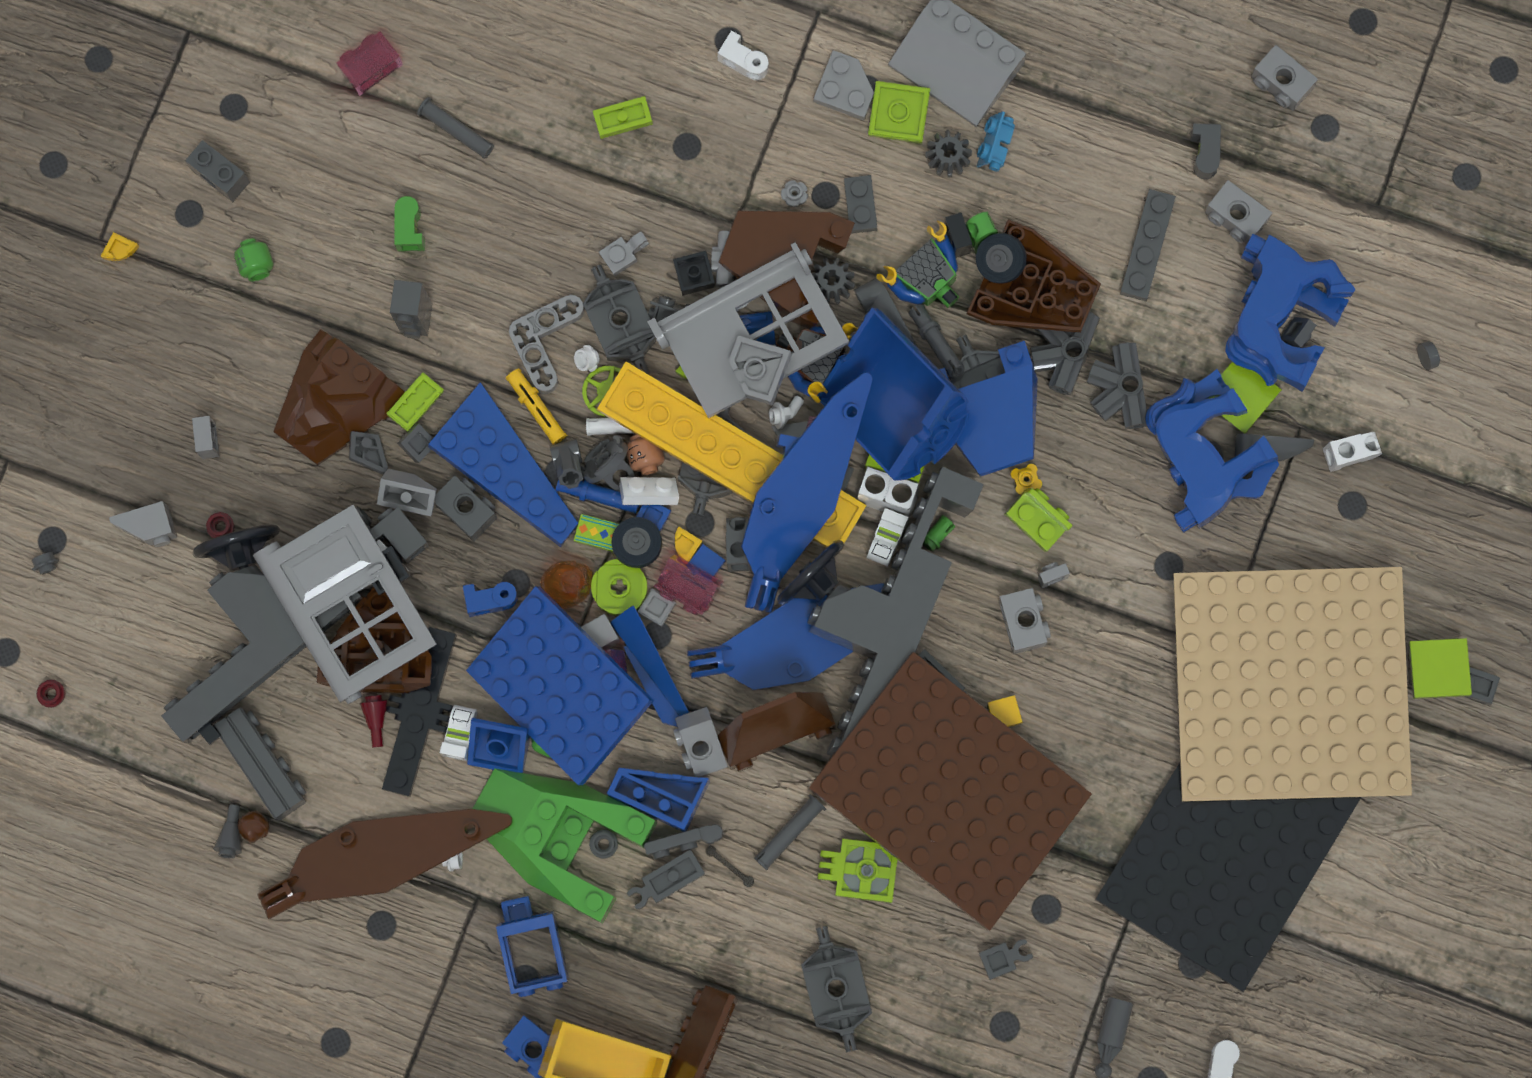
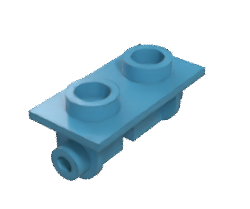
(997, 130)

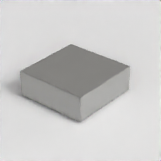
(656, 608)

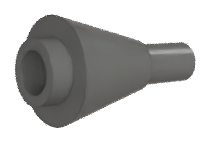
(229, 841)

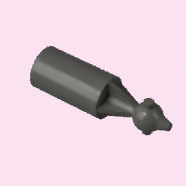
(1112, 1034)

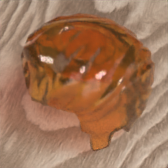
(567, 582)

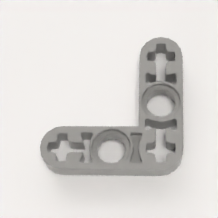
(537, 332)

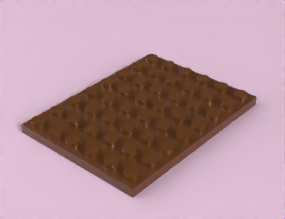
(950, 791)

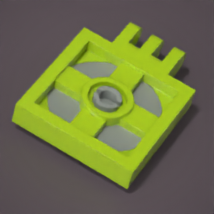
(861, 871)

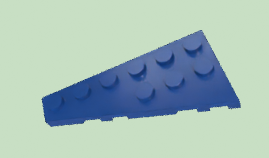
(493, 456)

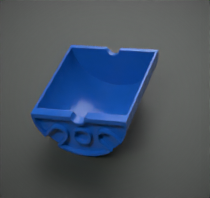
(911, 405)

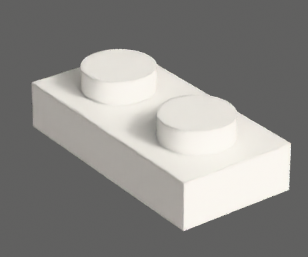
(648, 491)

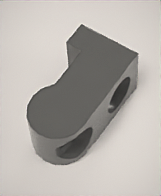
(1209, 143)
(734, 537)

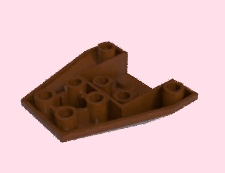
(1046, 295)

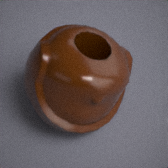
(253, 826)

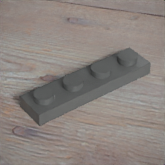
(1147, 245)

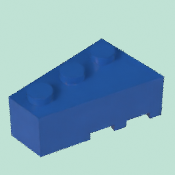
(660, 795)

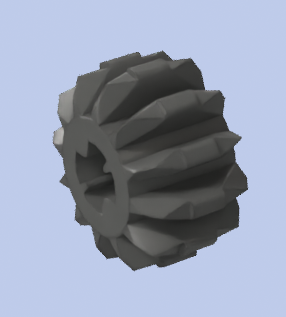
(955, 162)
(842, 277)

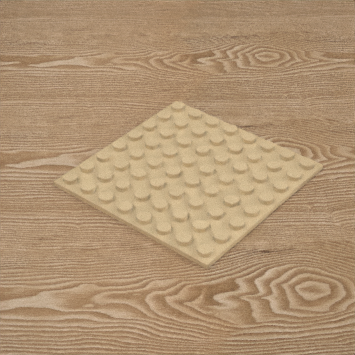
(1292, 684)

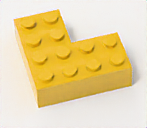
(592, 1054)

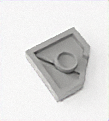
(845, 87)
(759, 368)

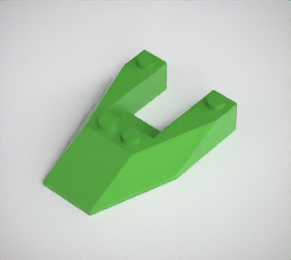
(549, 828)

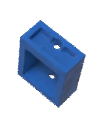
(525, 924)

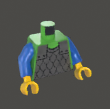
(926, 273)

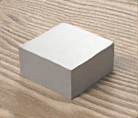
(205, 437)

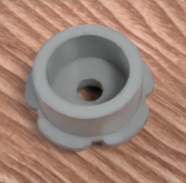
(797, 200)

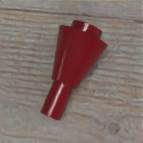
(374, 713)

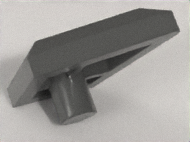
(367, 451)

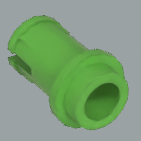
(938, 533)

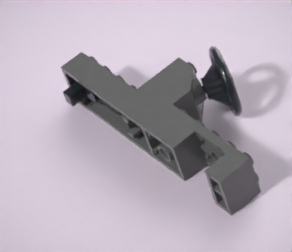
(262, 620)
(887, 622)

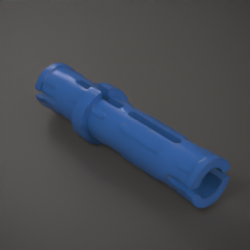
(597, 494)

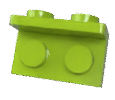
(1038, 518)

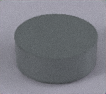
(1428, 355)

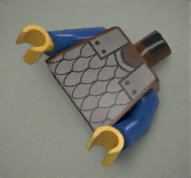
(811, 378)

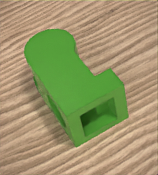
(405, 225)
(980, 228)

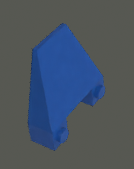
(1001, 414)

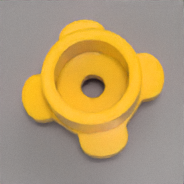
(1030, 472)

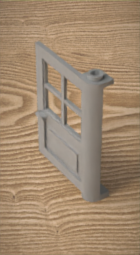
(708, 329)
(323, 571)

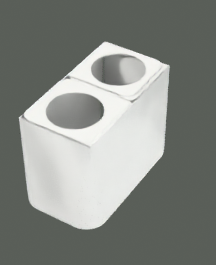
(876, 500)

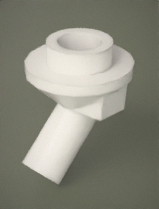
(780, 415)

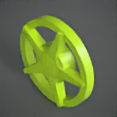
(602, 387)

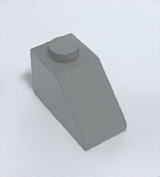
(406, 492)
(149, 524)

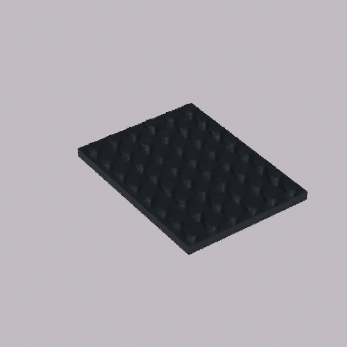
(1222, 874)

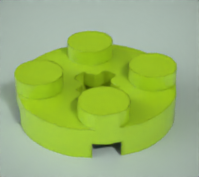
(607, 598)

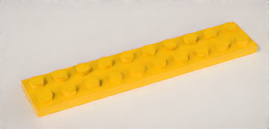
(707, 443)

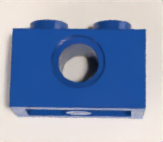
(519, 1040)

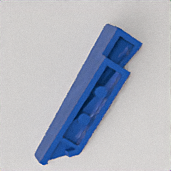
(649, 666)

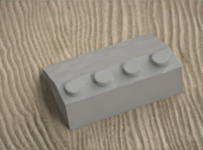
(957, 60)

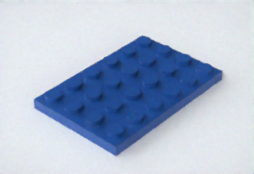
(559, 685)

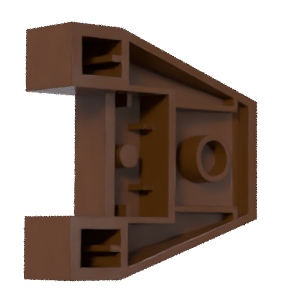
(767, 235)
(775, 726)

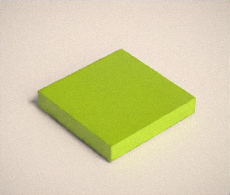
(899, 112)
(1439, 668)

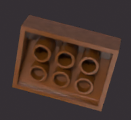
(702, 1033)

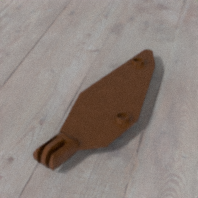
(378, 855)

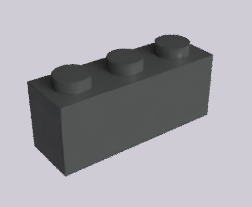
(411, 308)

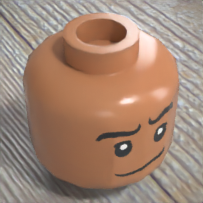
(644, 456)

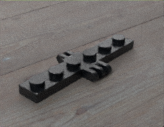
(418, 715)

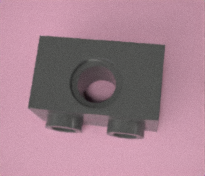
(217, 171)
(473, 522)

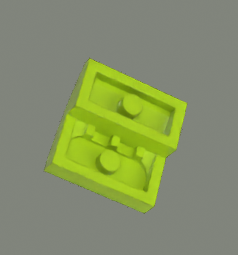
(1252, 392)

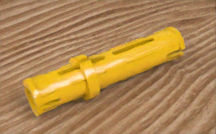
(518, 380)

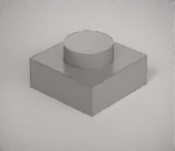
(1052, 574)

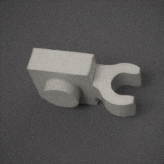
(621, 255)

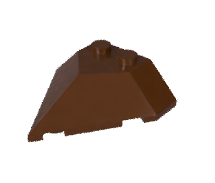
(388, 635)

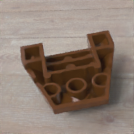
(331, 397)

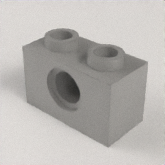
(1277, 64)
(1233, 198)
(1020, 637)
(694, 728)

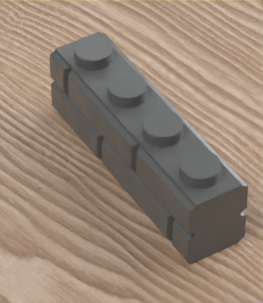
(259, 763)

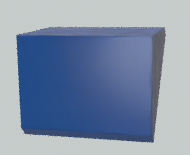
(497, 745)

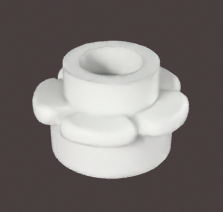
(586, 358)
(454, 863)

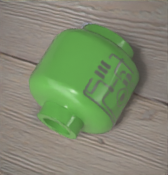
(253, 260)

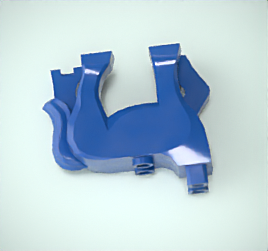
(1279, 285)
(1195, 460)

